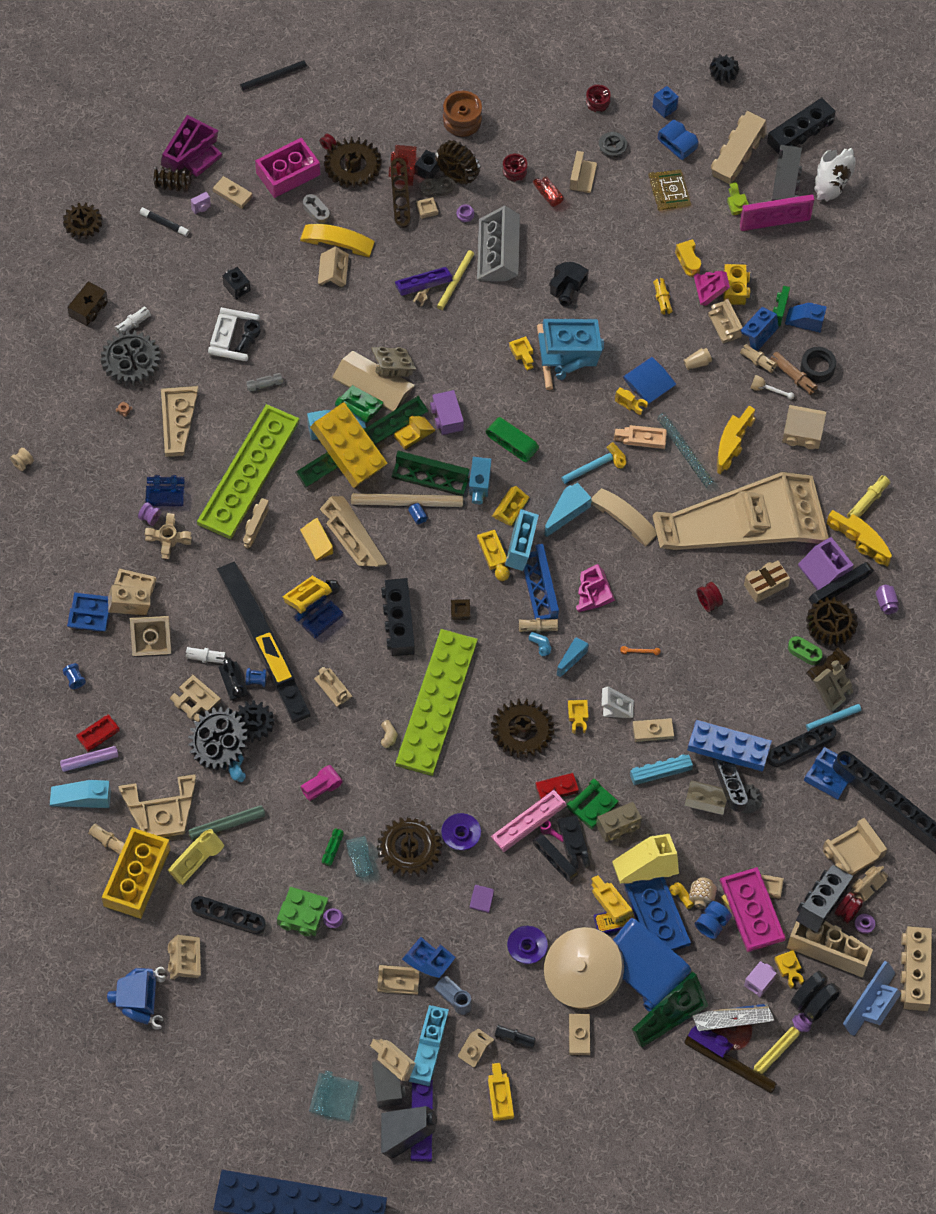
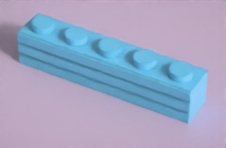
(661, 769)

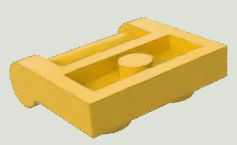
(306, 593)

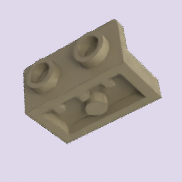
(706, 797)

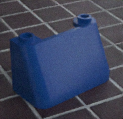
(649, 963)

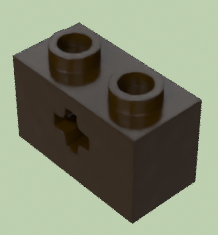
(88, 303)

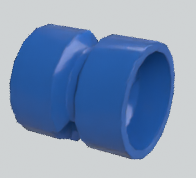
(711, 922)

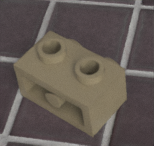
(619, 822)

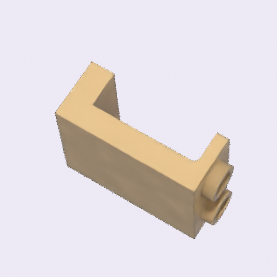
(855, 848)

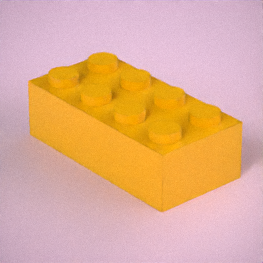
(348, 445)
(136, 873)

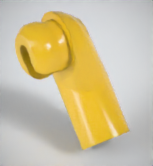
(618, 456)
(678, 889)

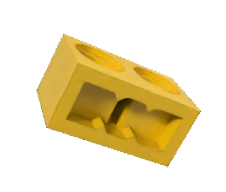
(737, 284)

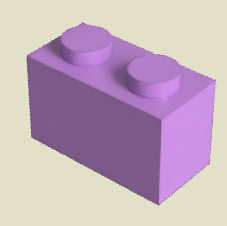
(447, 412)

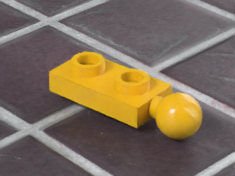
(494, 554)

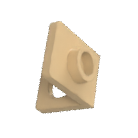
(475, 1047)

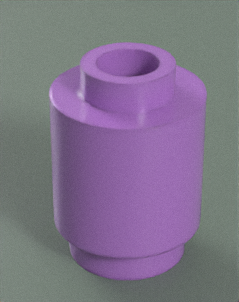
(887, 599)

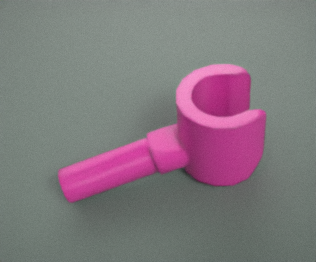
(548, 830)

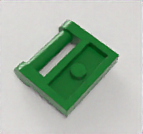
(360, 403)
(599, 805)

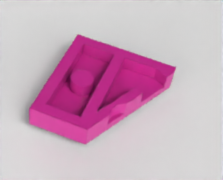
(711, 285)

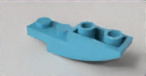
(429, 1045)

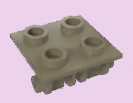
(393, 361)

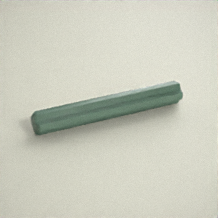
(228, 822)

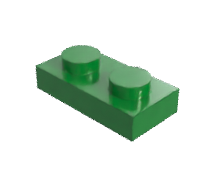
(781, 299)

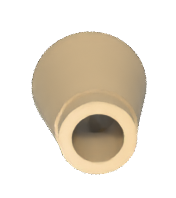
(698, 359)

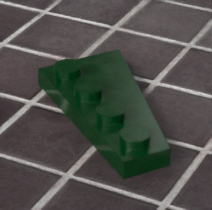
(674, 1009)

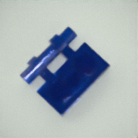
(165, 495)
(322, 619)

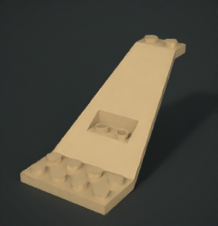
(763, 512)

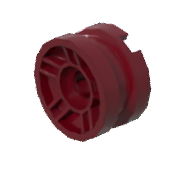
(592, 96)
(512, 161)
(709, 596)
(849, 907)

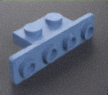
(874, 1001)

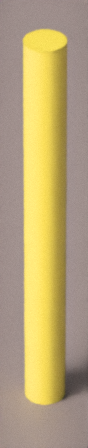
(451, 287)

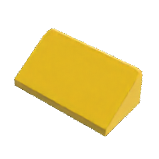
(510, 506)
(317, 539)

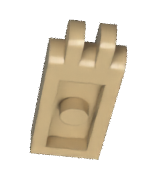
(253, 526)

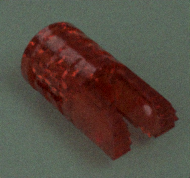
(548, 191)

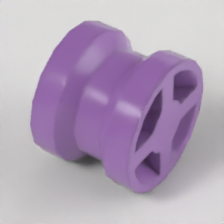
(149, 514)

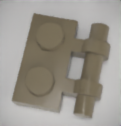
(828, 687)

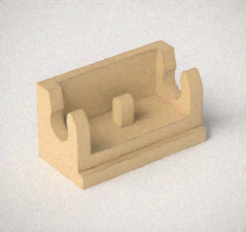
(725, 321)
(398, 980)

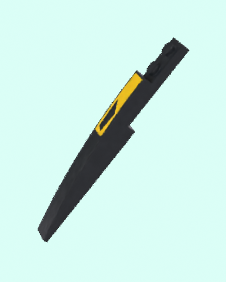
(264, 642)

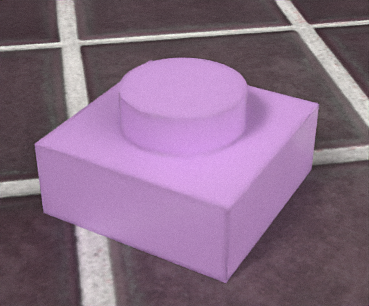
(200, 203)

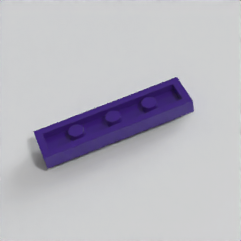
(422, 1096)

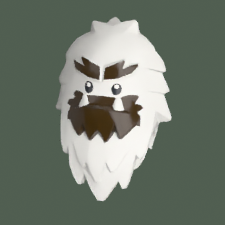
(834, 173)

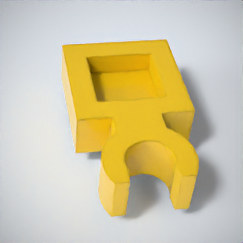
(578, 713)
(789, 965)

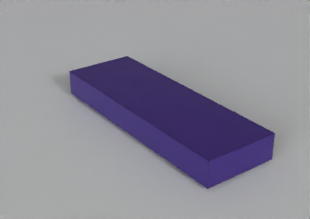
(423, 281)

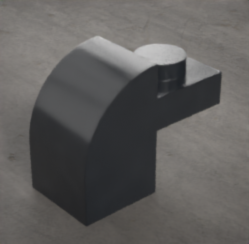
(565, 273)

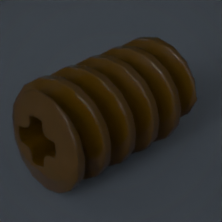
(172, 180)

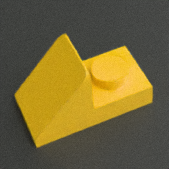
(415, 431)

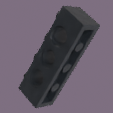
(802, 125)
(399, 590)
(824, 897)

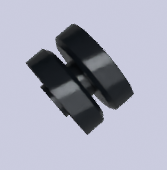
(816, 996)

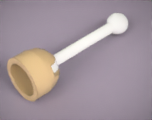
(759, 384)

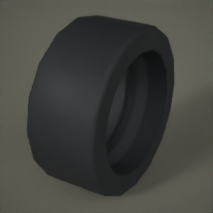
(820, 352)

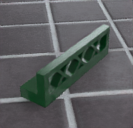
(432, 467)

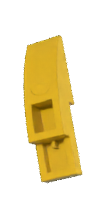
(731, 438)
(867, 538)

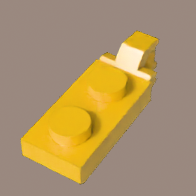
(610, 900)
(500, 1094)

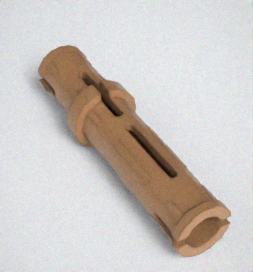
(799, 378)

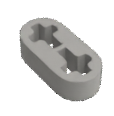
(313, 210)

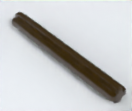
(734, 1065)

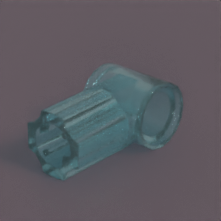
(358, 851)

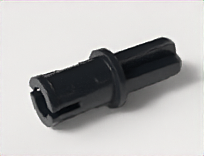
(514, 1037)

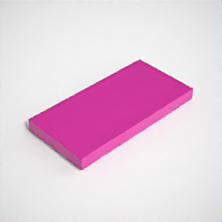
(776, 212)
(752, 909)

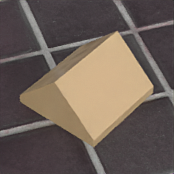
(150, 635)

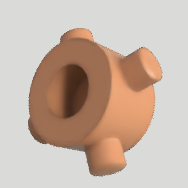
(123, 409)

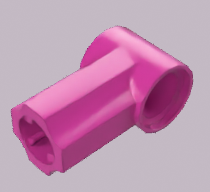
(326, 780)

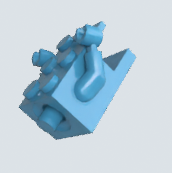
(570, 344)

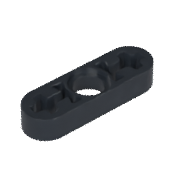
(557, 860)

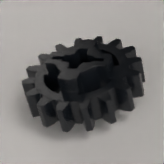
(256, 713)

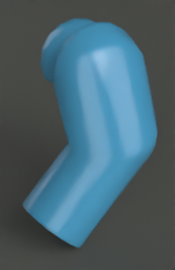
(542, 641)
(236, 772)

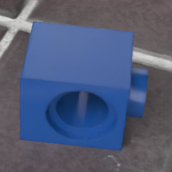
(665, 101)

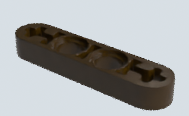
(397, 193)

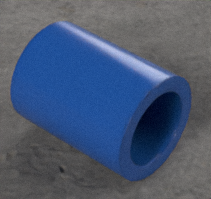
(417, 513)

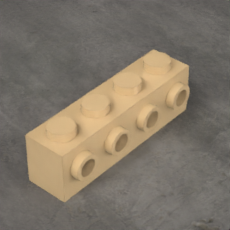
(916, 968)

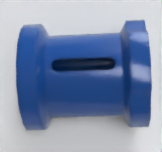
(74, 676)
(256, 677)

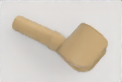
(421, 296)

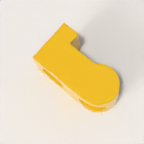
(686, 255)

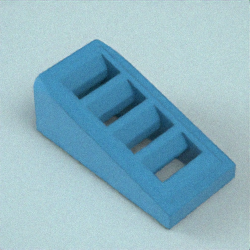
(574, 653)

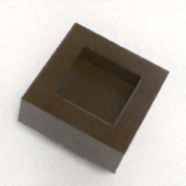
(460, 609)

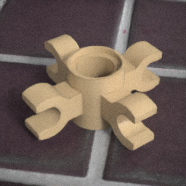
(168, 529)

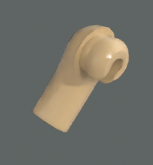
(390, 736)

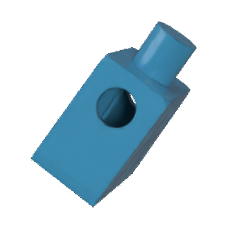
(480, 479)

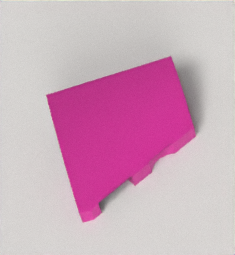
(594, 589)

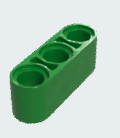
(512, 439)

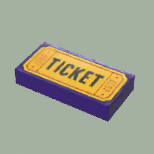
(605, 923)

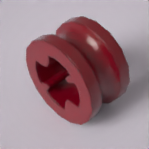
(327, 141)

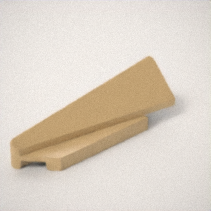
(351, 532)

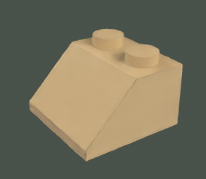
(804, 427)

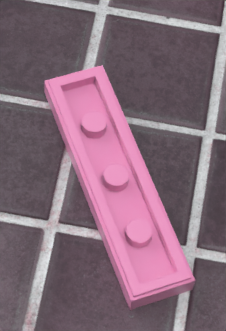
(528, 821)

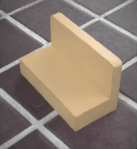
(582, 174)
(333, 267)

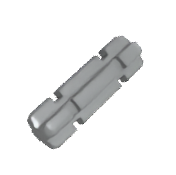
(264, 382)

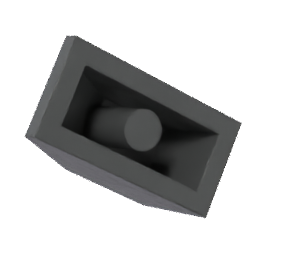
(387, 1086)

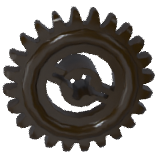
(353, 152)
(523, 714)
(409, 864)

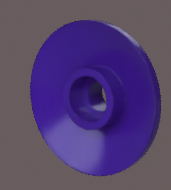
(461, 823)
(527, 936)

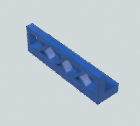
(547, 584)

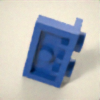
(760, 327)

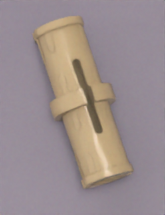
(758, 358)
(538, 625)
(106, 838)

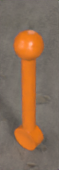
(624, 650)

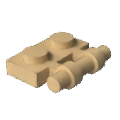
(199, 694)

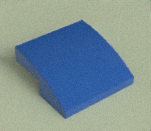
(649, 380)
(89, 612)
(823, 775)
(428, 959)

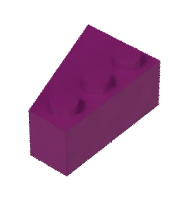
(186, 142)

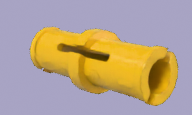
(662, 296)

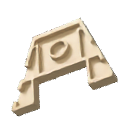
(161, 816)

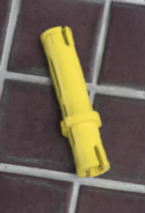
(873, 493)

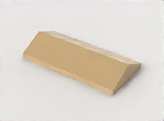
(361, 373)

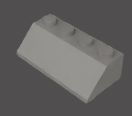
(498, 245)

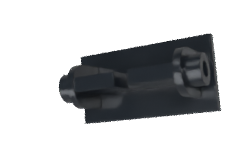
(233, 679)

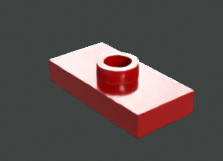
(98, 733)

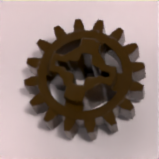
(90, 216)

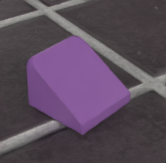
(482, 898)

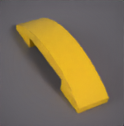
(338, 237)

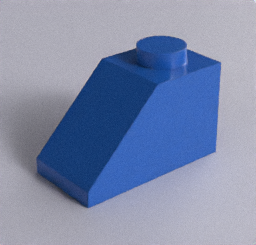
(806, 316)

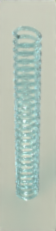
(698, 467)

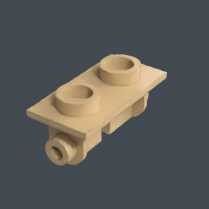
(332, 686)
(873, 877)

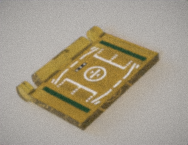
(669, 189)

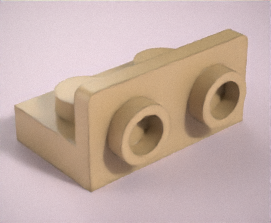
(184, 957)

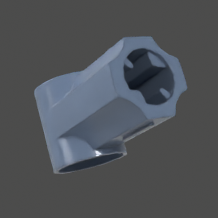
(453, 994)

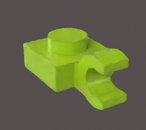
(736, 200)

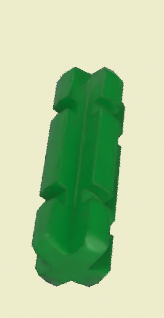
(332, 847)

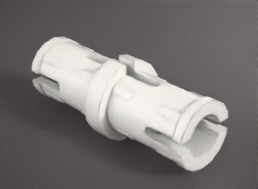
(133, 320)
(205, 655)

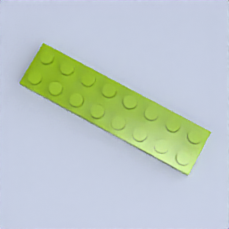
(248, 471)
(436, 702)

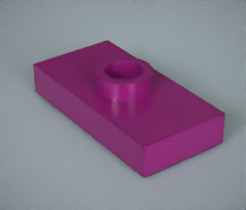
(203, 159)

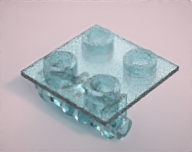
(333, 1096)

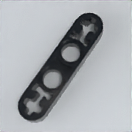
(842, 583)
(800, 742)
(733, 780)
(226, 918)

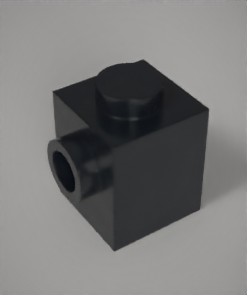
(236, 282)

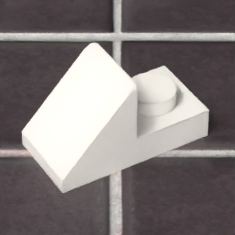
(616, 704)

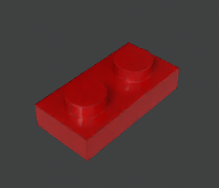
(563, 785)

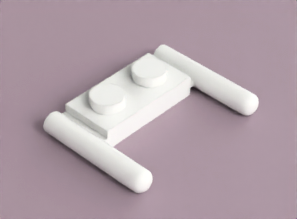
(224, 332)

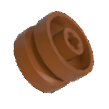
(462, 113)

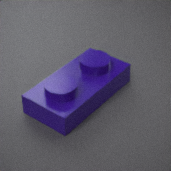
(711, 1040)

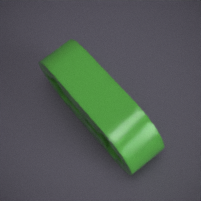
(805, 650)

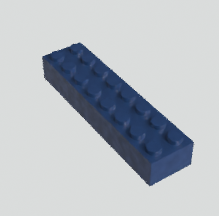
(264, 1195)

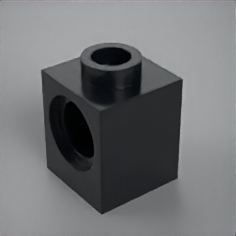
(422, 168)

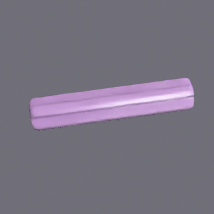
(89, 758)

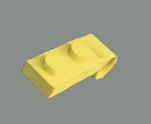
(193, 857)

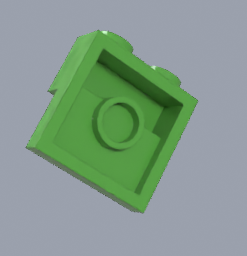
(302, 911)

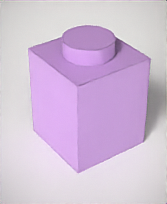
(760, 978)

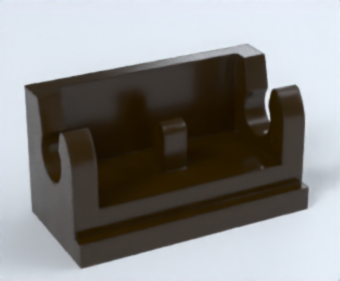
(838, 655)

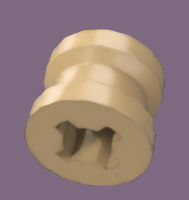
(22, 459)

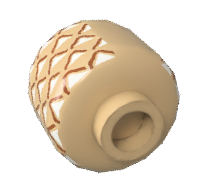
(702, 892)

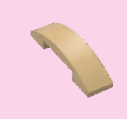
(625, 514)

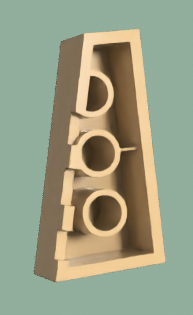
(739, 147)
(831, 947)

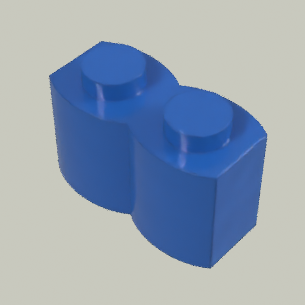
(678, 139)

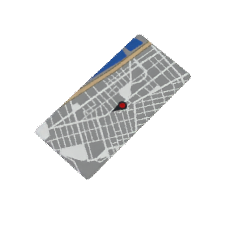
(733, 1017)

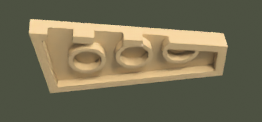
(177, 413)

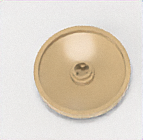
(584, 968)

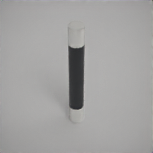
(161, 220)

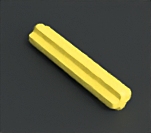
(779, 1047)

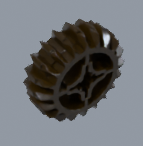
(457, 162)
(838, 614)

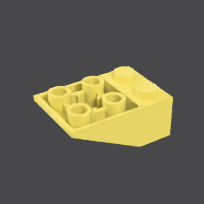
(648, 860)

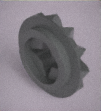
(614, 138)
(754, 804)

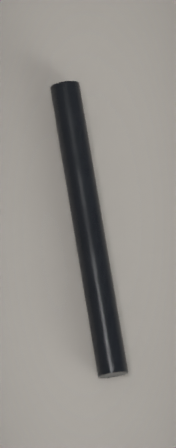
(275, 74)

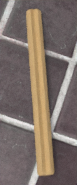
(407, 500)

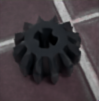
(724, 68)

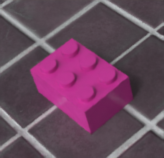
(287, 167)

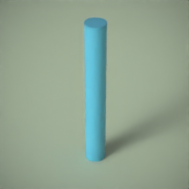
(586, 468)
(834, 717)

